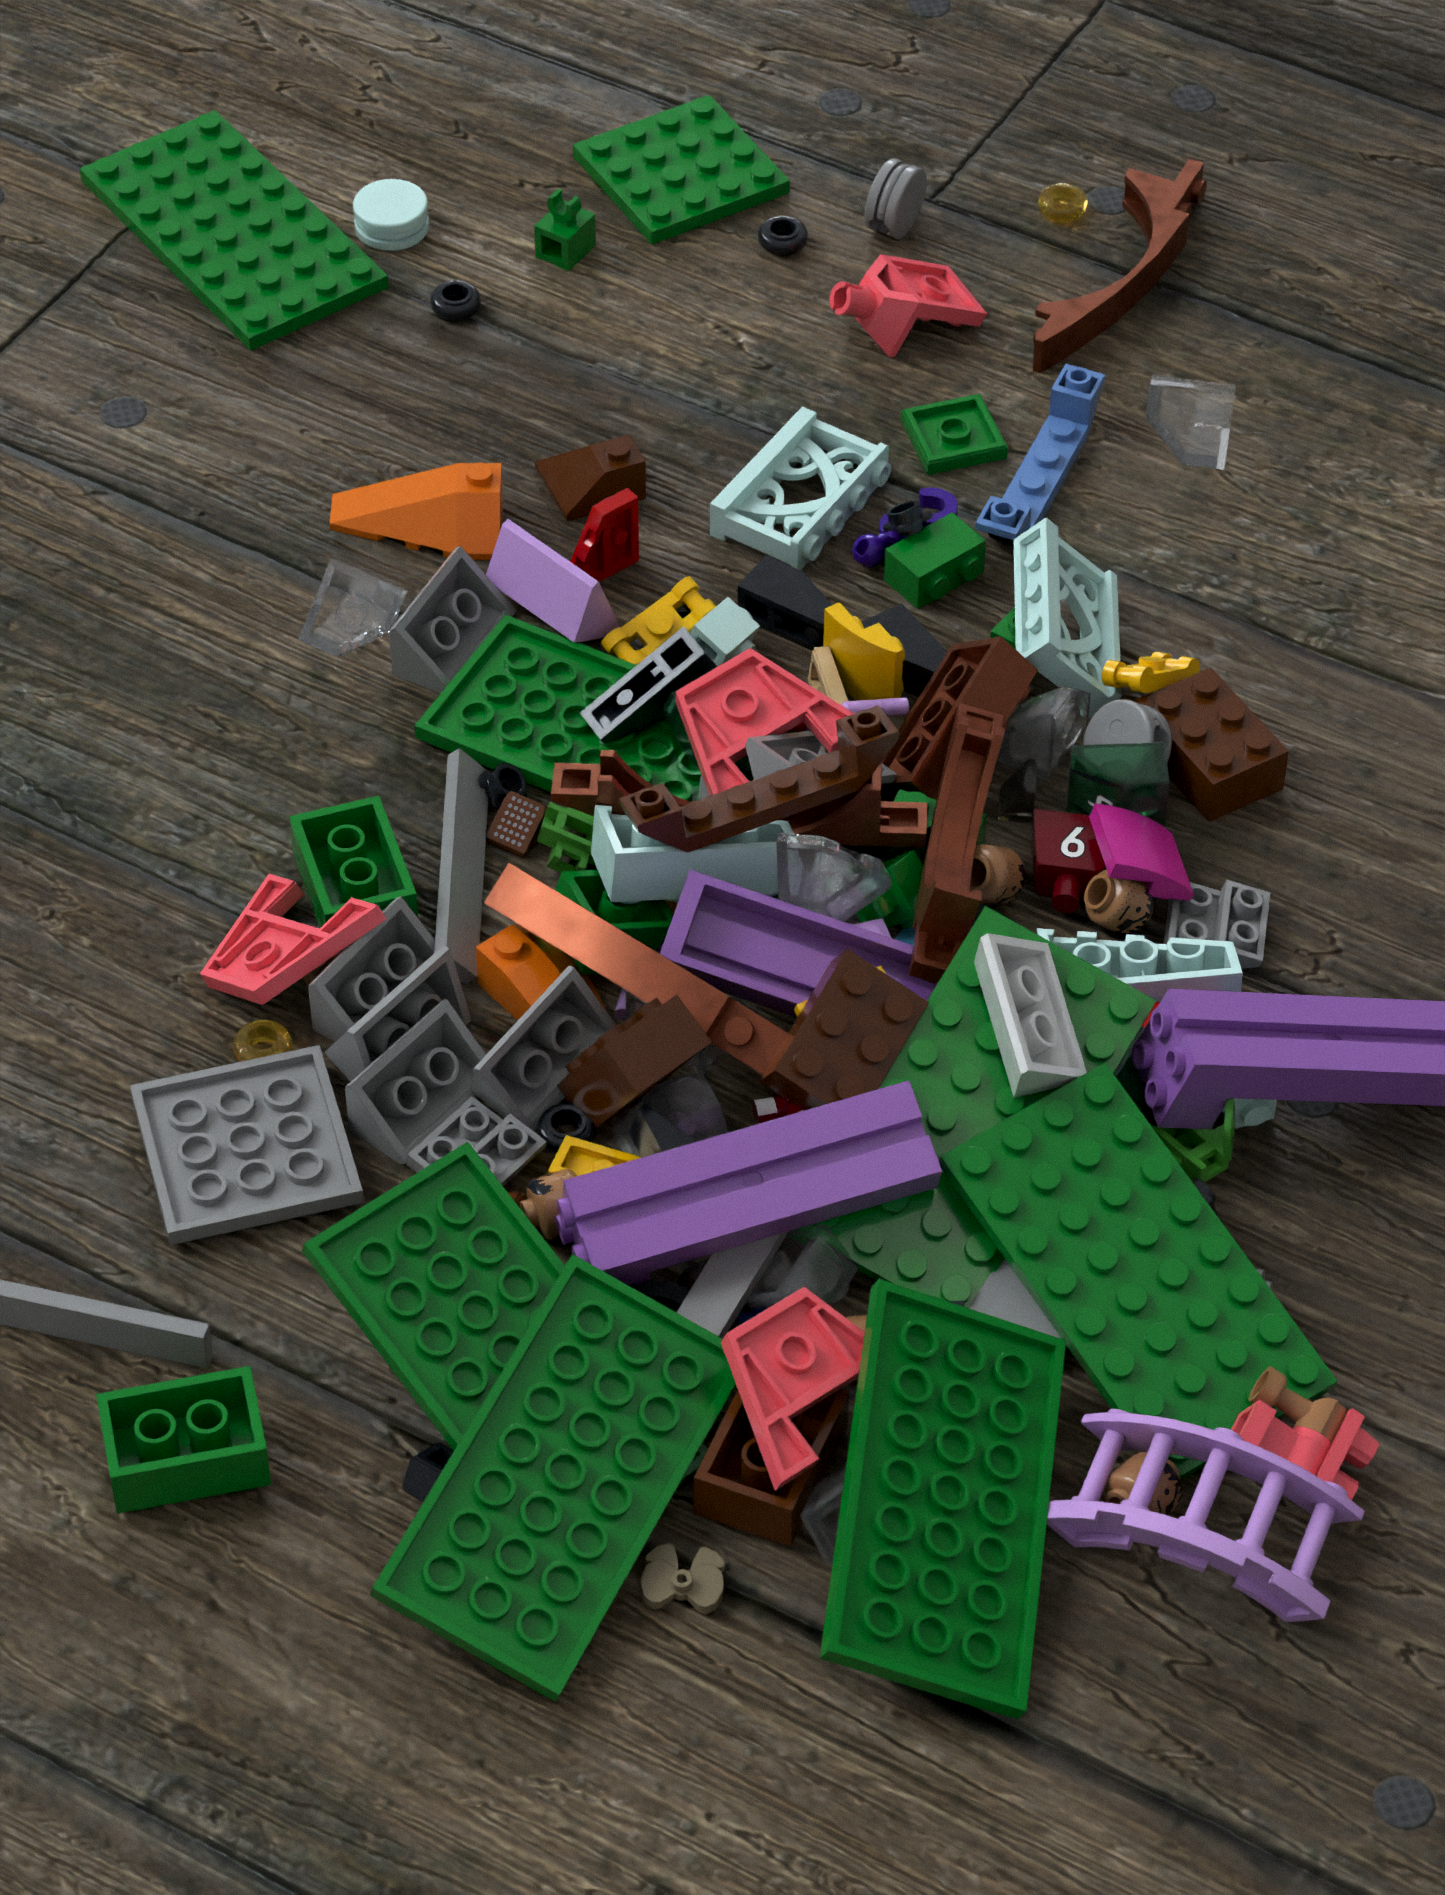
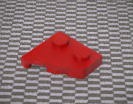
(609, 536)

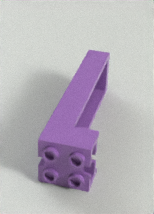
(768, 946)
(1287, 1048)
(749, 1184)

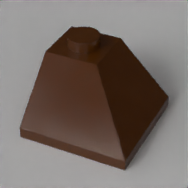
(592, 474)

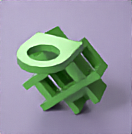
(556, 835)
(1212, 1146)

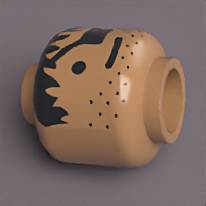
(997, 874)
(1118, 903)
(541, 1201)
(1166, 1494)

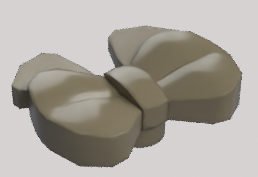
(700, 1586)

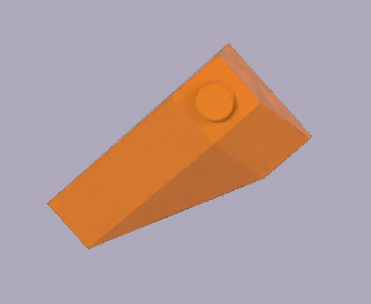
(428, 509)
(520, 967)

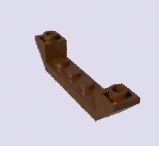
(862, 743)

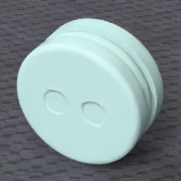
(391, 214)

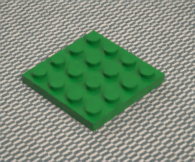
(681, 169)

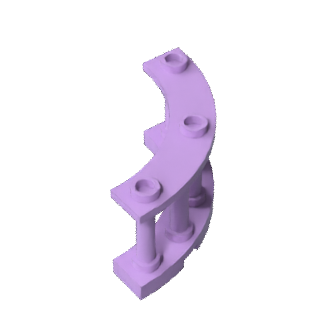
(1187, 1539)

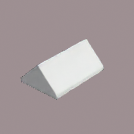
(1028, 1014)

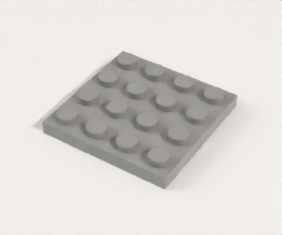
(246, 1144)

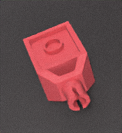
(898, 293)

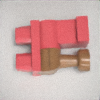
(1321, 1433)

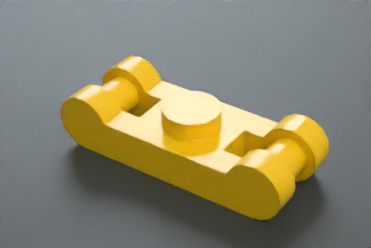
(658, 622)
(1149, 673)

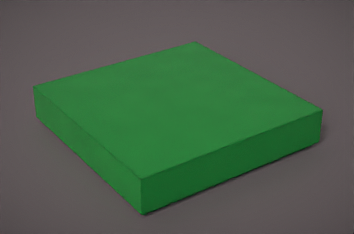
(954, 434)

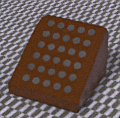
(517, 824)

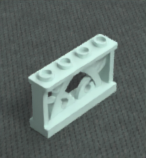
(800, 440)
(1045, 575)

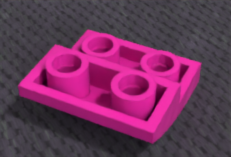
(1140, 851)

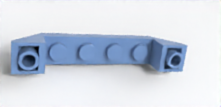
(1049, 458)

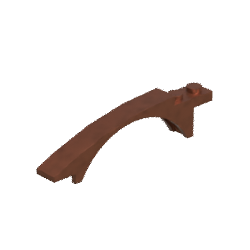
(1163, 214)
(849, 820)
(944, 899)
(634, 966)

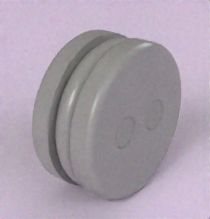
(895, 198)
(1128, 723)

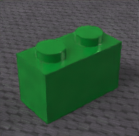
(935, 560)

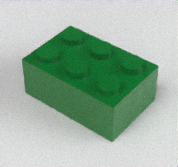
(349, 855)
(183, 1439)

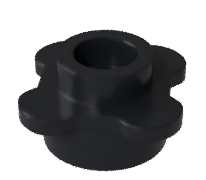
(906, 518)
(501, 782)

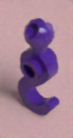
(870, 548)

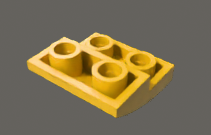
(865, 658)

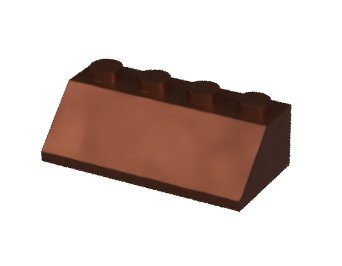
(973, 673)

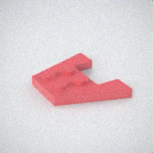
(749, 700)
(271, 952)
(785, 1366)

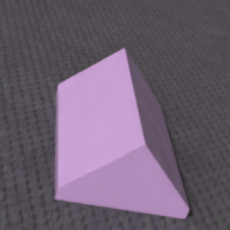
(549, 586)

